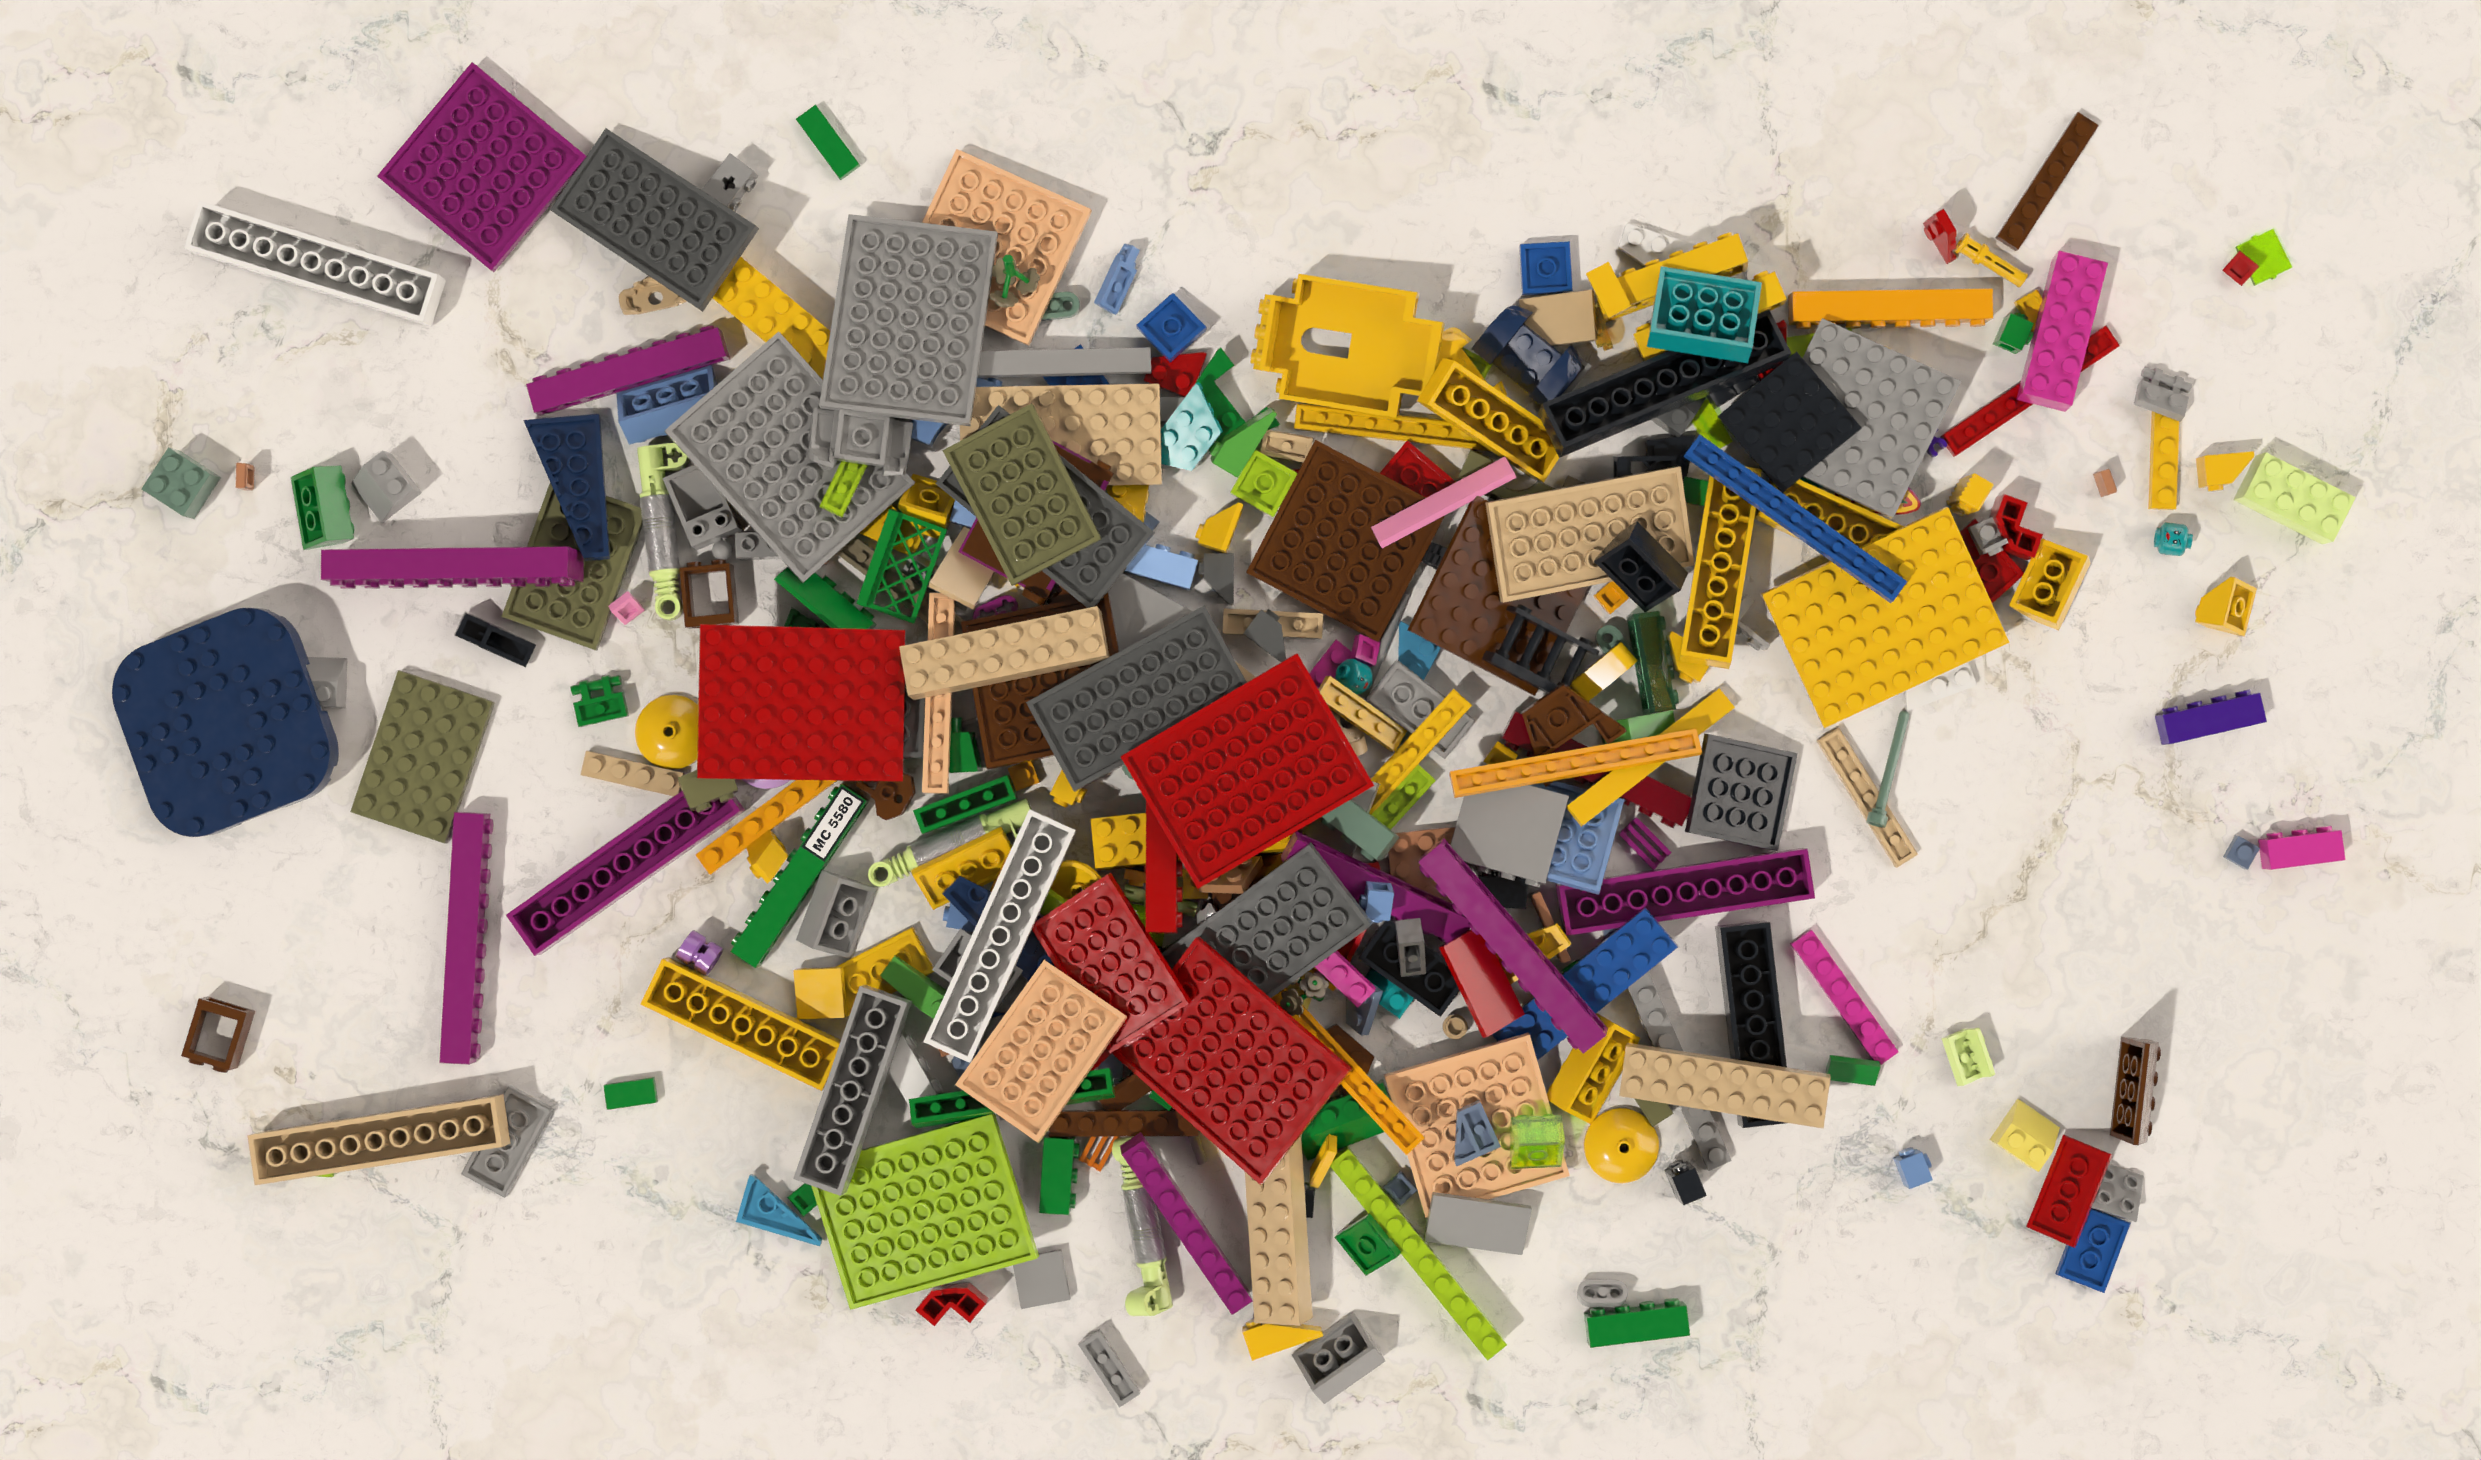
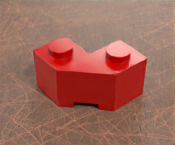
(2008, 515)
(961, 1297)

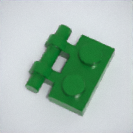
(601, 708)

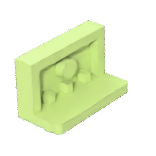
(1968, 1056)

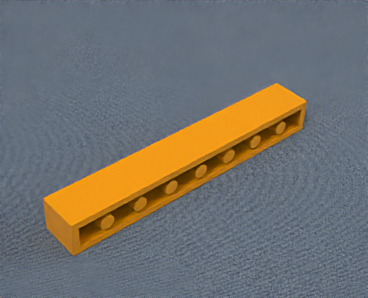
(1891, 307)

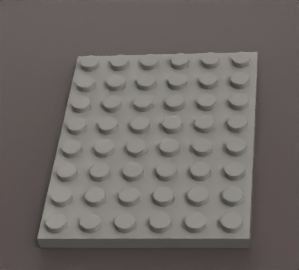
(909, 320)
(755, 451)

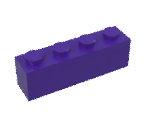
(2210, 718)

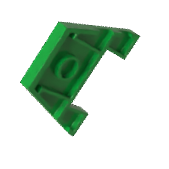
(1223, 409)

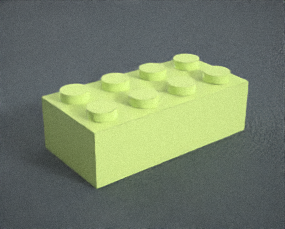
(2294, 498)

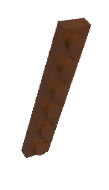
(2046, 181)
(1121, 1123)

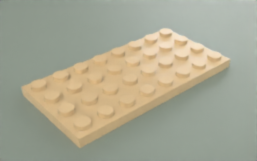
(1095, 421)
(1553, 536)

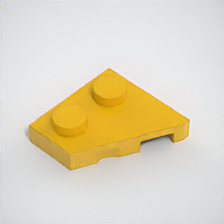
(1131, 497)

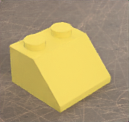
(2026, 1135)

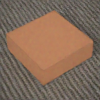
(245, 476)
(2105, 482)

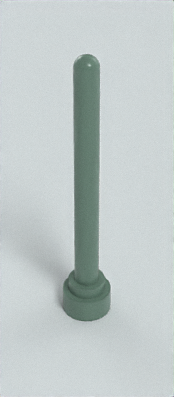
(1877, 816)

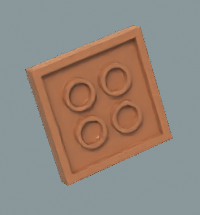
(1407, 852)

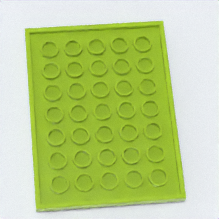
(927, 1213)

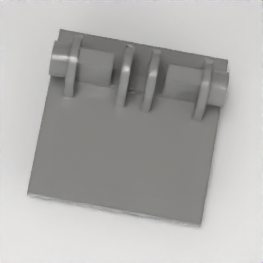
(2120, 1193)

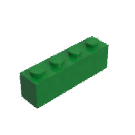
(965, 804)
(1637, 1323)

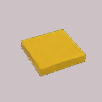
(820, 993)

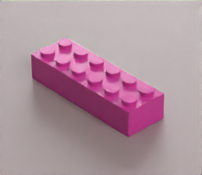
(2062, 331)

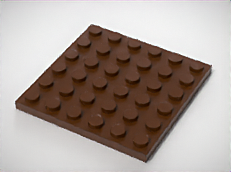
(1325, 544)
(1465, 608)
(1004, 718)

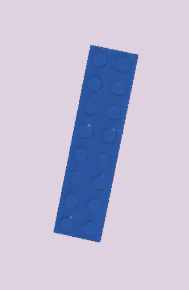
(1599, 977)

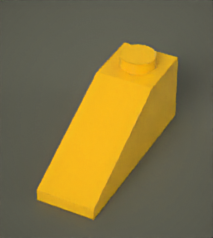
(1267, 1339)

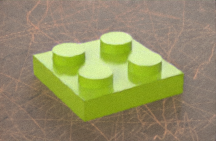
(1263, 483)

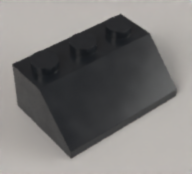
(1641, 567)

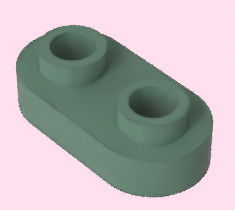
(1055, 306)
(1616, 638)

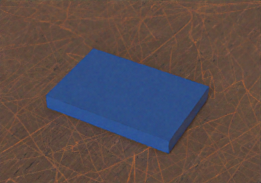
(2095, 1251)

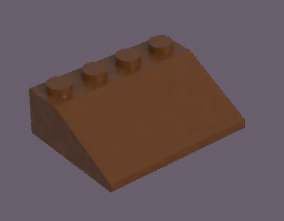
(2134, 1090)

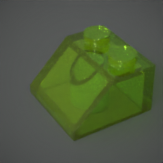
(1536, 1141)

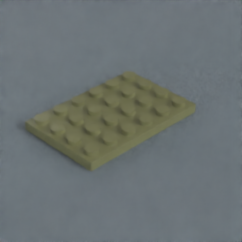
(1022, 494)
(581, 610)
(422, 756)

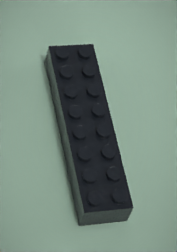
(1751, 998)

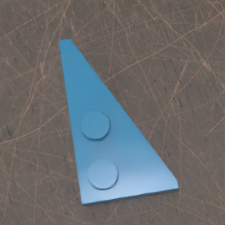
(1415, 651)
(768, 1212)

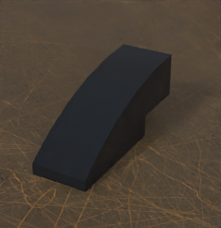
(495, 639)

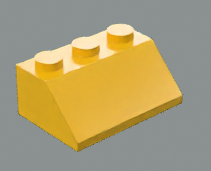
(2050, 584)

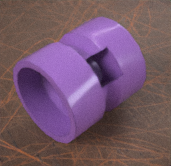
(699, 952)

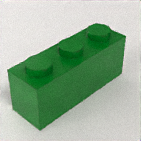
(1058, 1175)

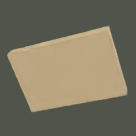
(1563, 317)
(961, 576)

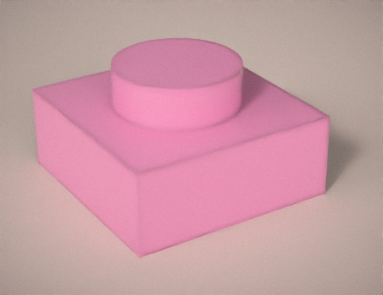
(626, 608)

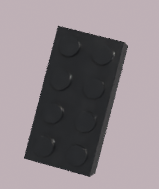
(1433, 989)

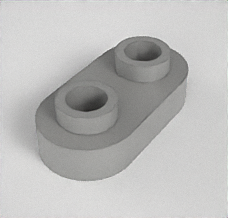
(1601, 1291)

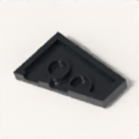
(1670, 446)

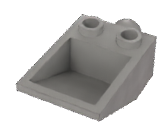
(701, 506)

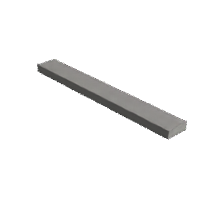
(1064, 362)

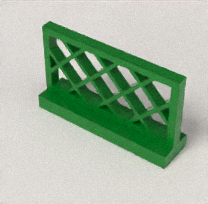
(880, 560)

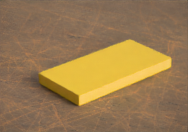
(975, 861)
(868, 966)

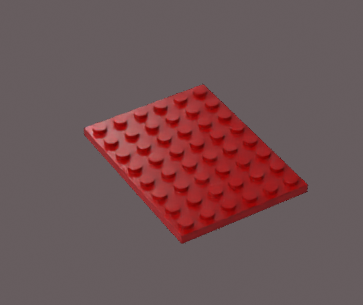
(800, 703)
(1247, 771)
(1235, 1064)

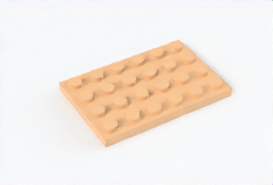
(1041, 1051)

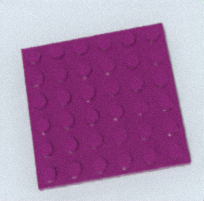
(482, 167)

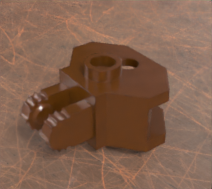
(886, 796)

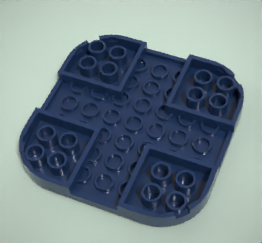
(224, 722)

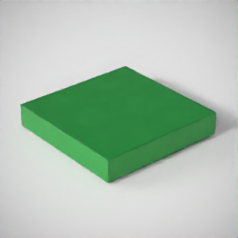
(1367, 1244)

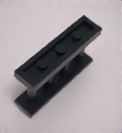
(1521, 668)

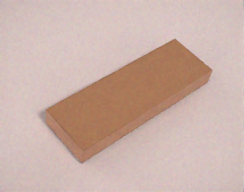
(1546, 920)

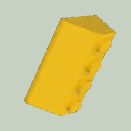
(1590, 1076)

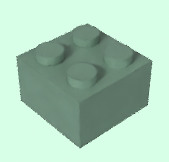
(181, 483)

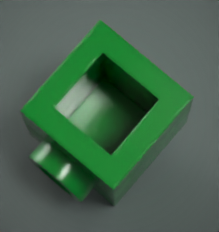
(2014, 333)

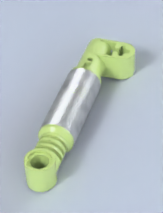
(659, 524)
(927, 849)
(1147, 1244)

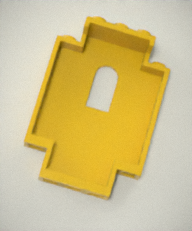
(1386, 354)

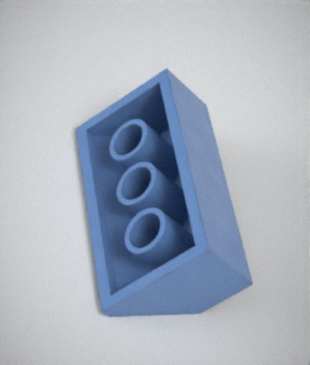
(653, 407)

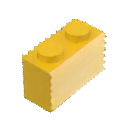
(1969, 494)

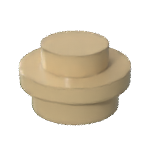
(1455, 1026)

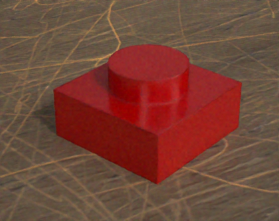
(2240, 268)

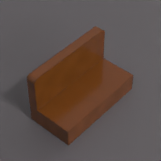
(1126, 1092)

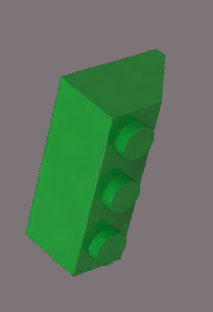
(322, 507)

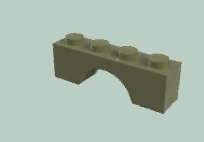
(1477, 461)

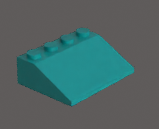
(1704, 314)

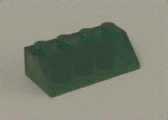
(1652, 666)

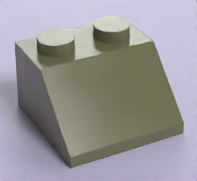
(702, 792)

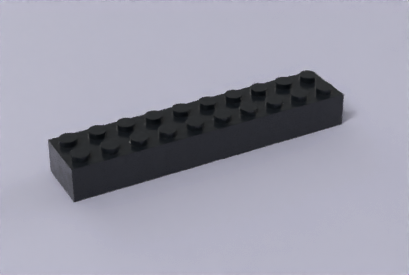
(1653, 390)

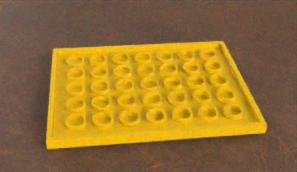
(1865, 650)

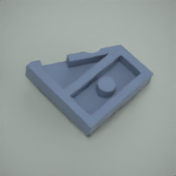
(1362, 1017)
(1473, 1133)

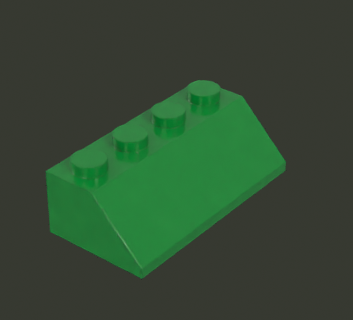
(825, 601)
(1342, 1118)

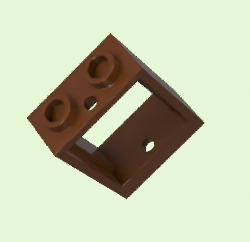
(696, 568)
(244, 1020)

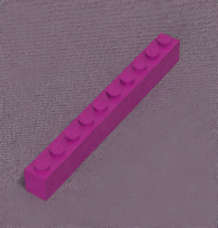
(465, 938)
(1513, 946)

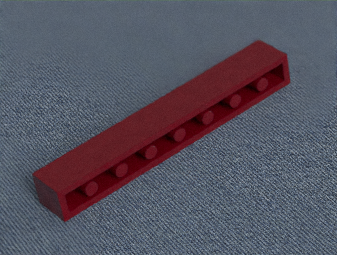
(1648, 794)

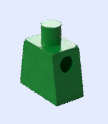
(963, 749)

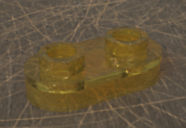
(1603, 337)

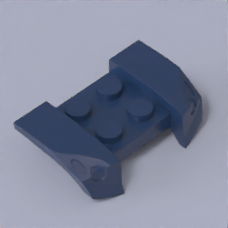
(1527, 356)

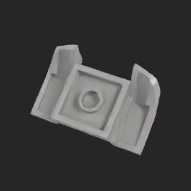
(860, 440)

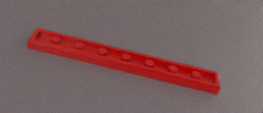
(2006, 405)

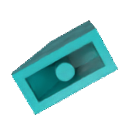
(1392, 998)

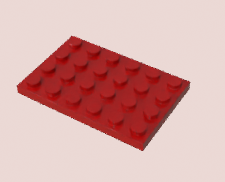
(1108, 952)

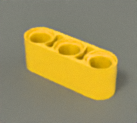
(1603, 672)

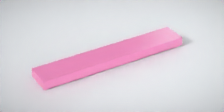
(1443, 502)

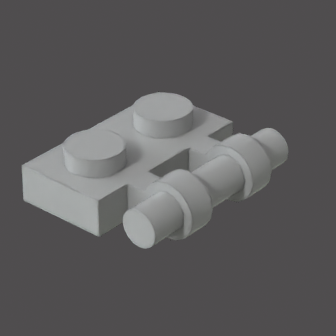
(2159, 399)

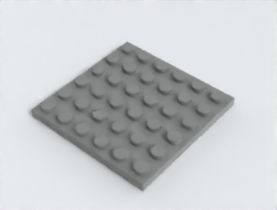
(1892, 401)

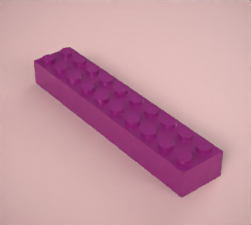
(452, 567)
(616, 870)
(1689, 891)

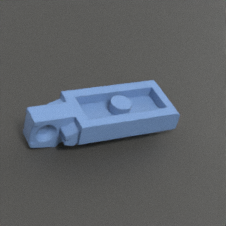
(1118, 280)

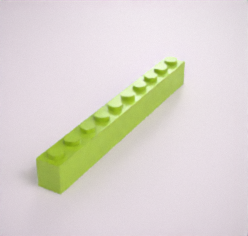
(1418, 1253)

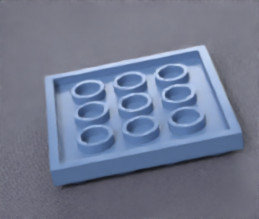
(1582, 851)

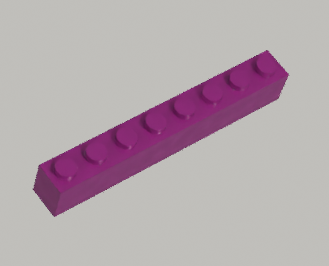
(627, 371)
(1408, 902)
(1186, 1223)

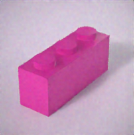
(2301, 848)

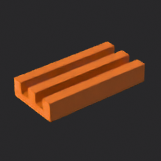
(1091, 1162)

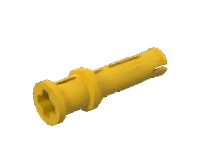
(1978, 252)

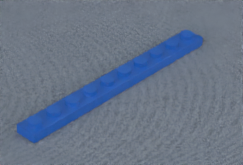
(1795, 519)

